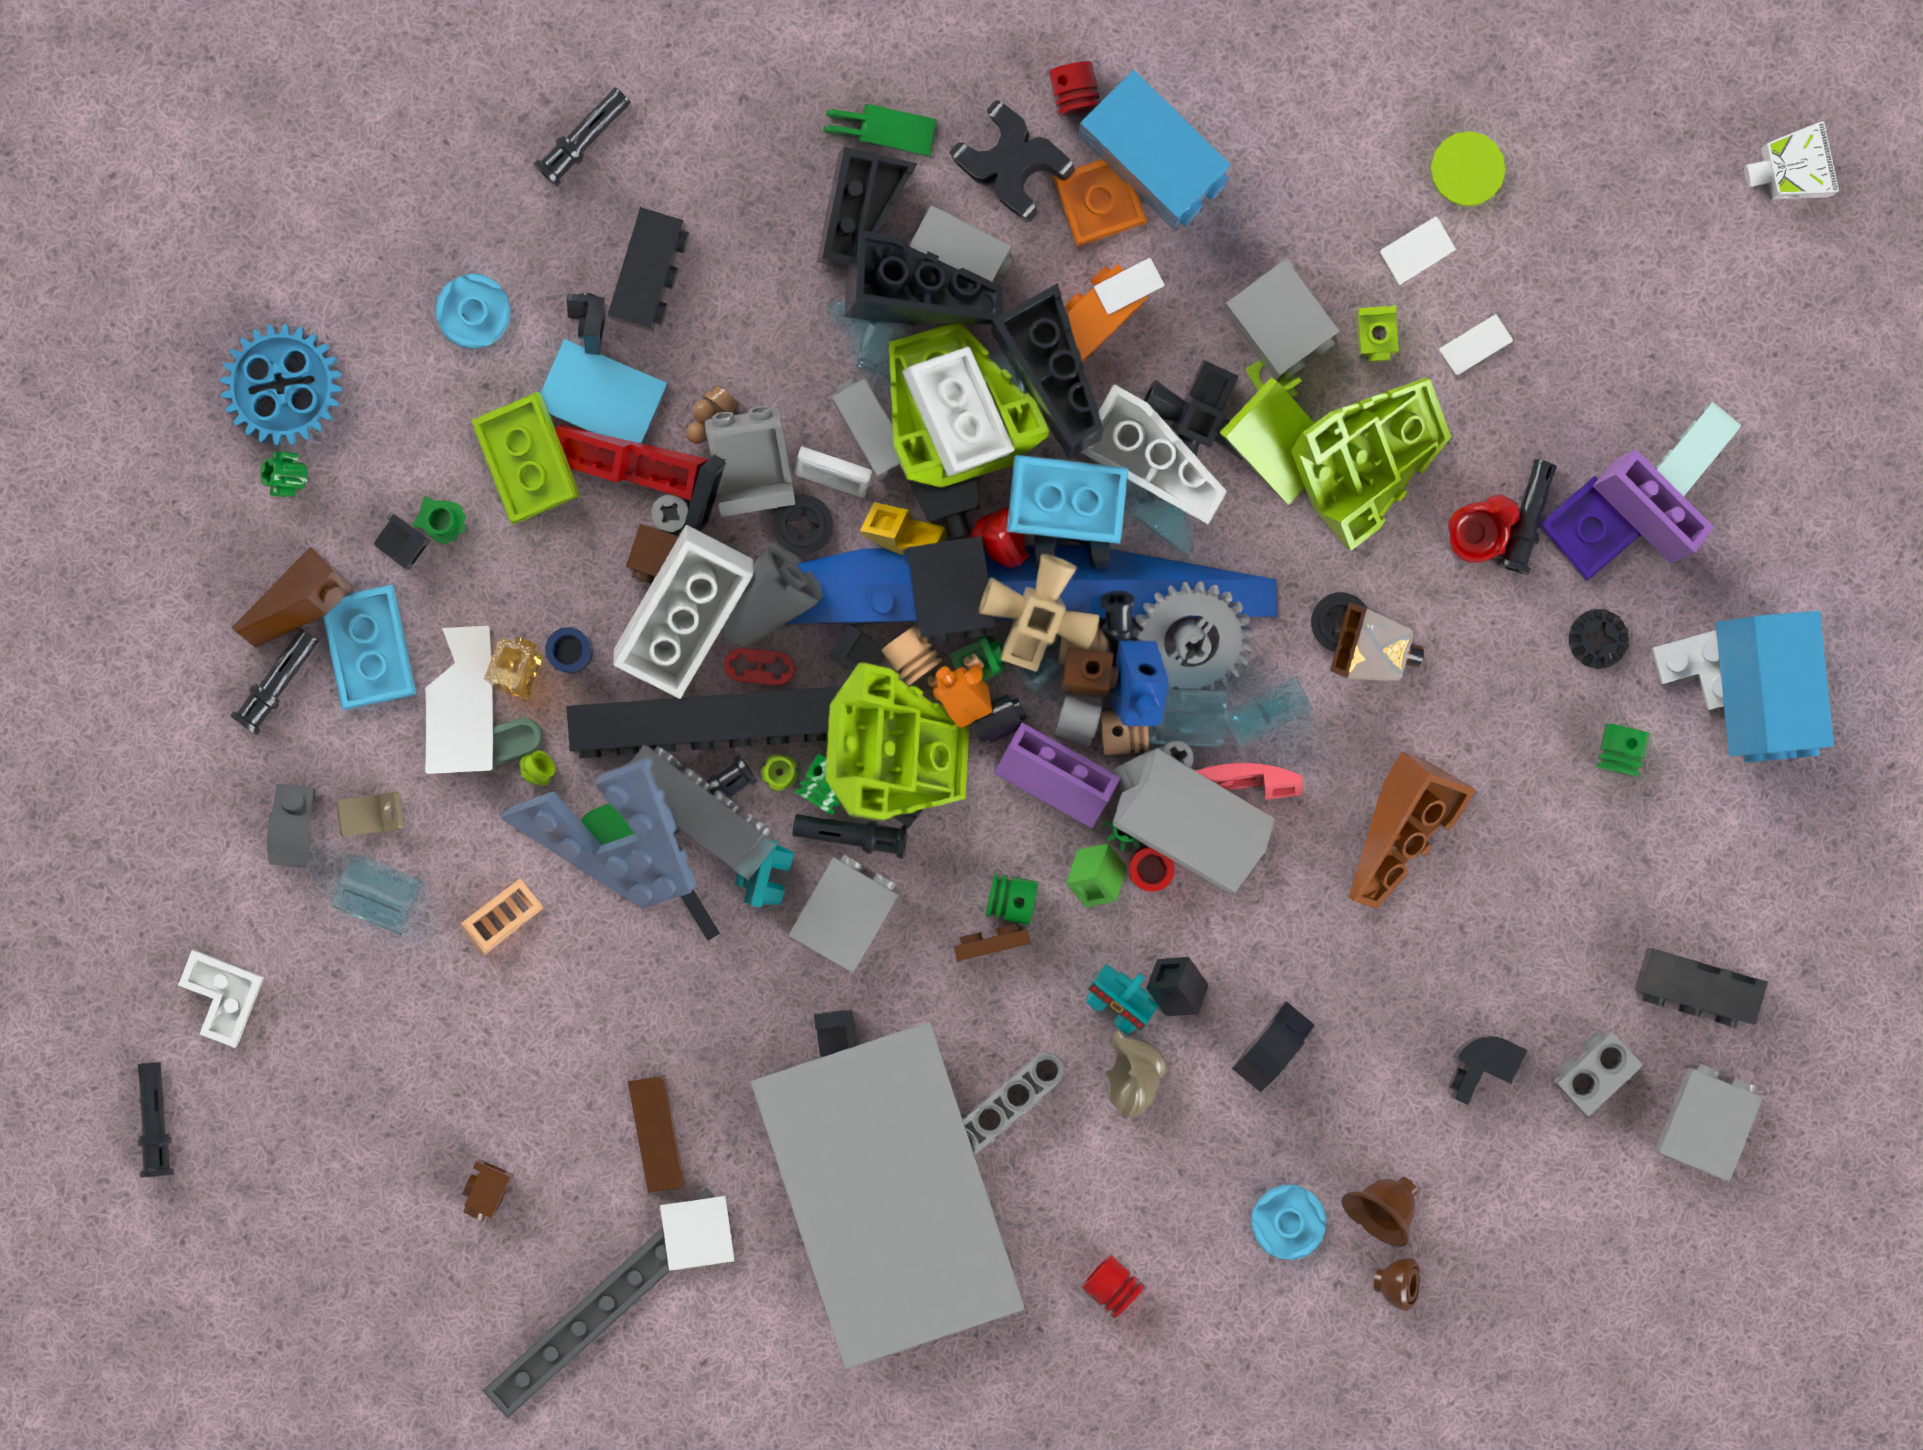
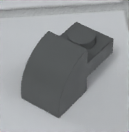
(290, 826)

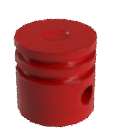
(1074, 88)
(1150, 870)
(1112, 1286)

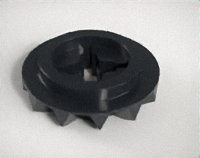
(814, 538)
(1321, 622)
(1584, 649)

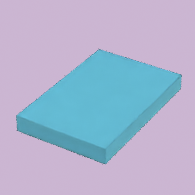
(601, 394)
(1067, 499)
(369, 648)

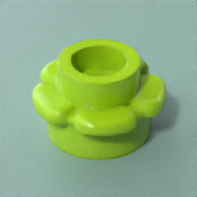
(537, 768)
(789, 775)

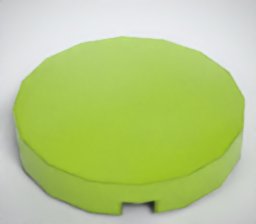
(1467, 168)

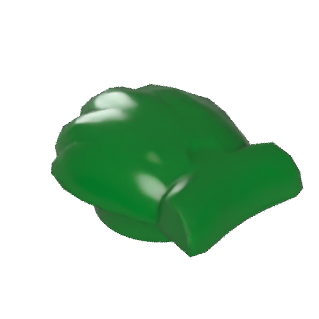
(441, 520)

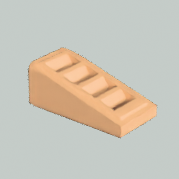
(474, 935)

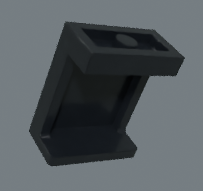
(948, 588)

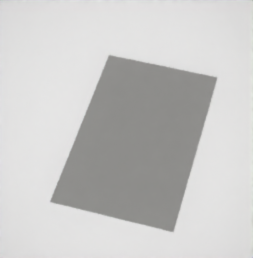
(887, 1195)

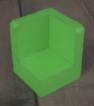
(1096, 875)

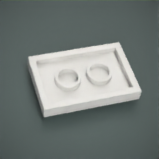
(958, 411)

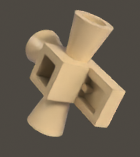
(1038, 614)

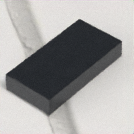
(705, 493)

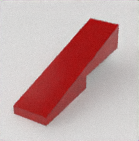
(630, 461)

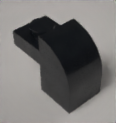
(1273, 1047)
(1485, 1054)

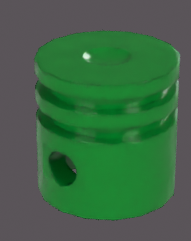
(1622, 749)
(816, 787)
(1002, 898)

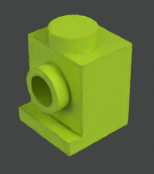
(1366, 321)

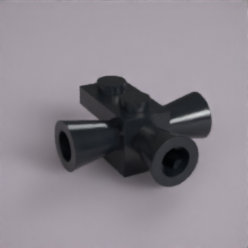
(1201, 413)

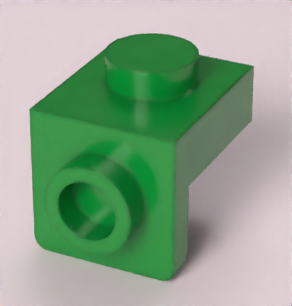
(989, 653)

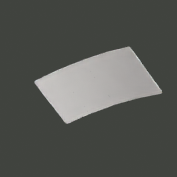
(1419, 251)
(461, 706)

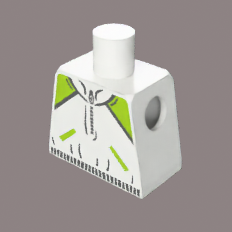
(1796, 165)

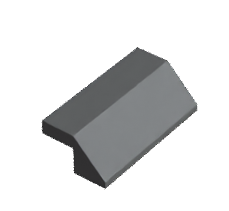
(1194, 822)

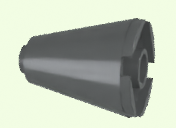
(772, 597)

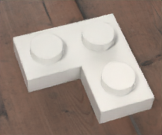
(1692, 657)
(232, 995)

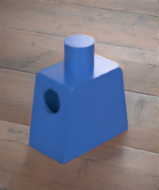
(1139, 696)

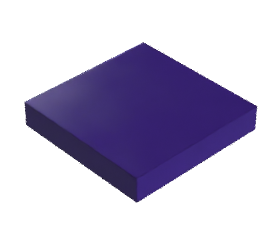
(1588, 530)

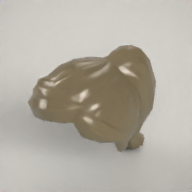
(1134, 1075)

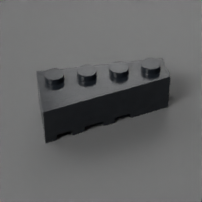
(1049, 365)

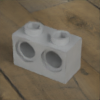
(1602, 1080)

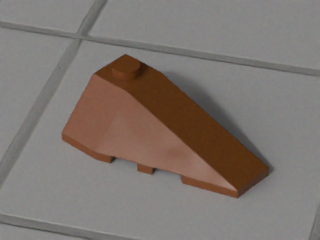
(1408, 811)

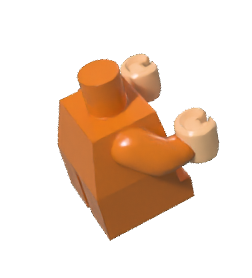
(962, 691)

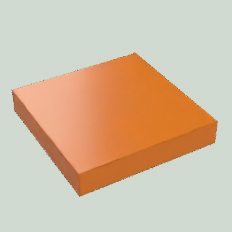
(1098, 203)

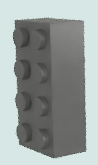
(709, 818)

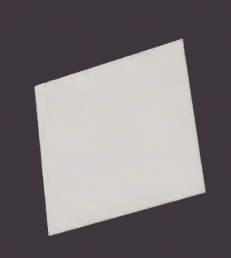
(697, 1233)

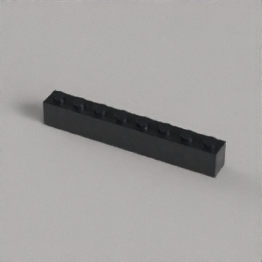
(700, 721)

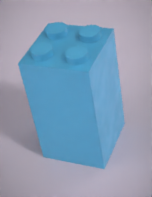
(1155, 150)
(1774, 686)

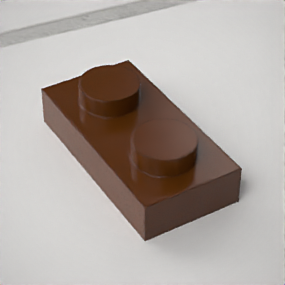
(1007, 938)

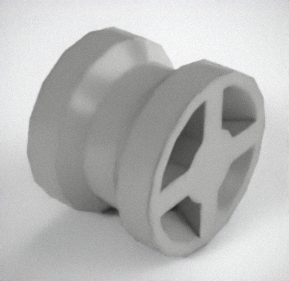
(672, 521)

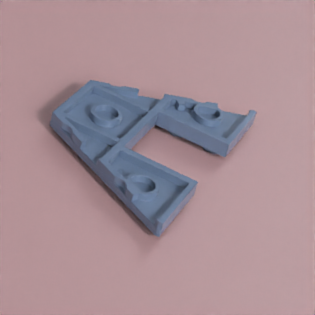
(639, 867)

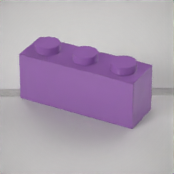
(1653, 506)
(1057, 775)

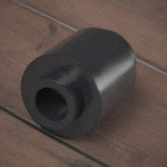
(1003, 720)

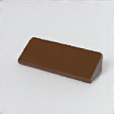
(656, 1134)

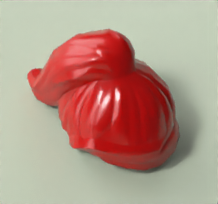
(1482, 528)
(999, 545)

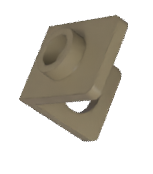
(369, 814)

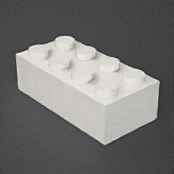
(683, 612)

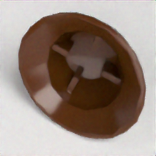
(1384, 1209)

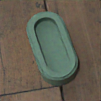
(515, 739)

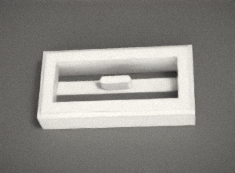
(832, 472)

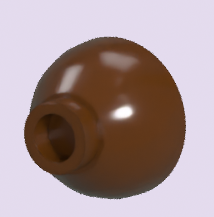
(1399, 1283)

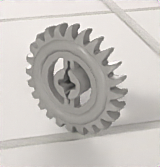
(1200, 665)

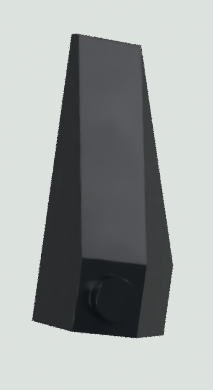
(907, 286)

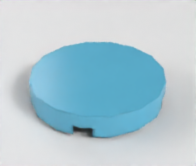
(482, 320)
(1287, 1209)

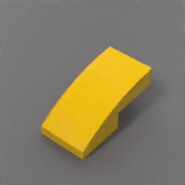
(895, 529)

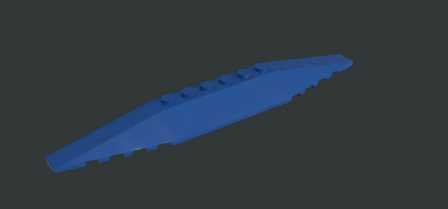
(876, 584)

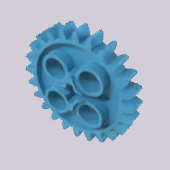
(276, 351)

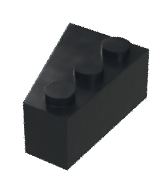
(859, 199)
(1700, 988)

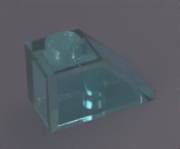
(1267, 711)

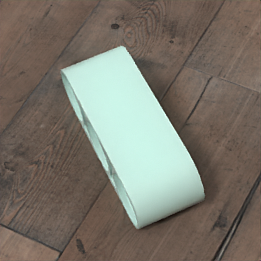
(1698, 447)

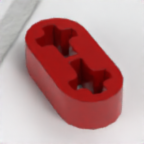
(760, 657)

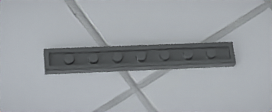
(582, 1324)

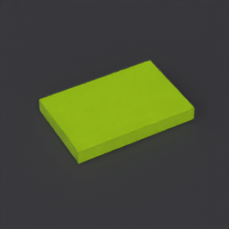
(1266, 434)
(525, 458)

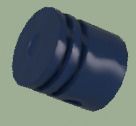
(569, 650)

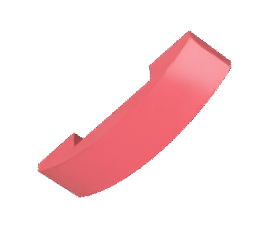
(1275, 780)

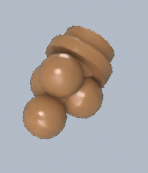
(713, 403)

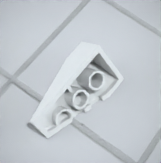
(1154, 455)

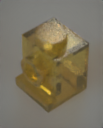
(501, 668)

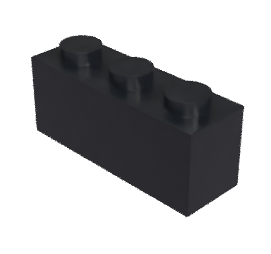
(648, 270)

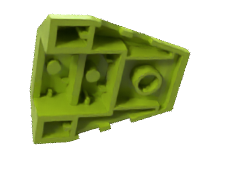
(910, 435)
(1366, 455)
(892, 747)

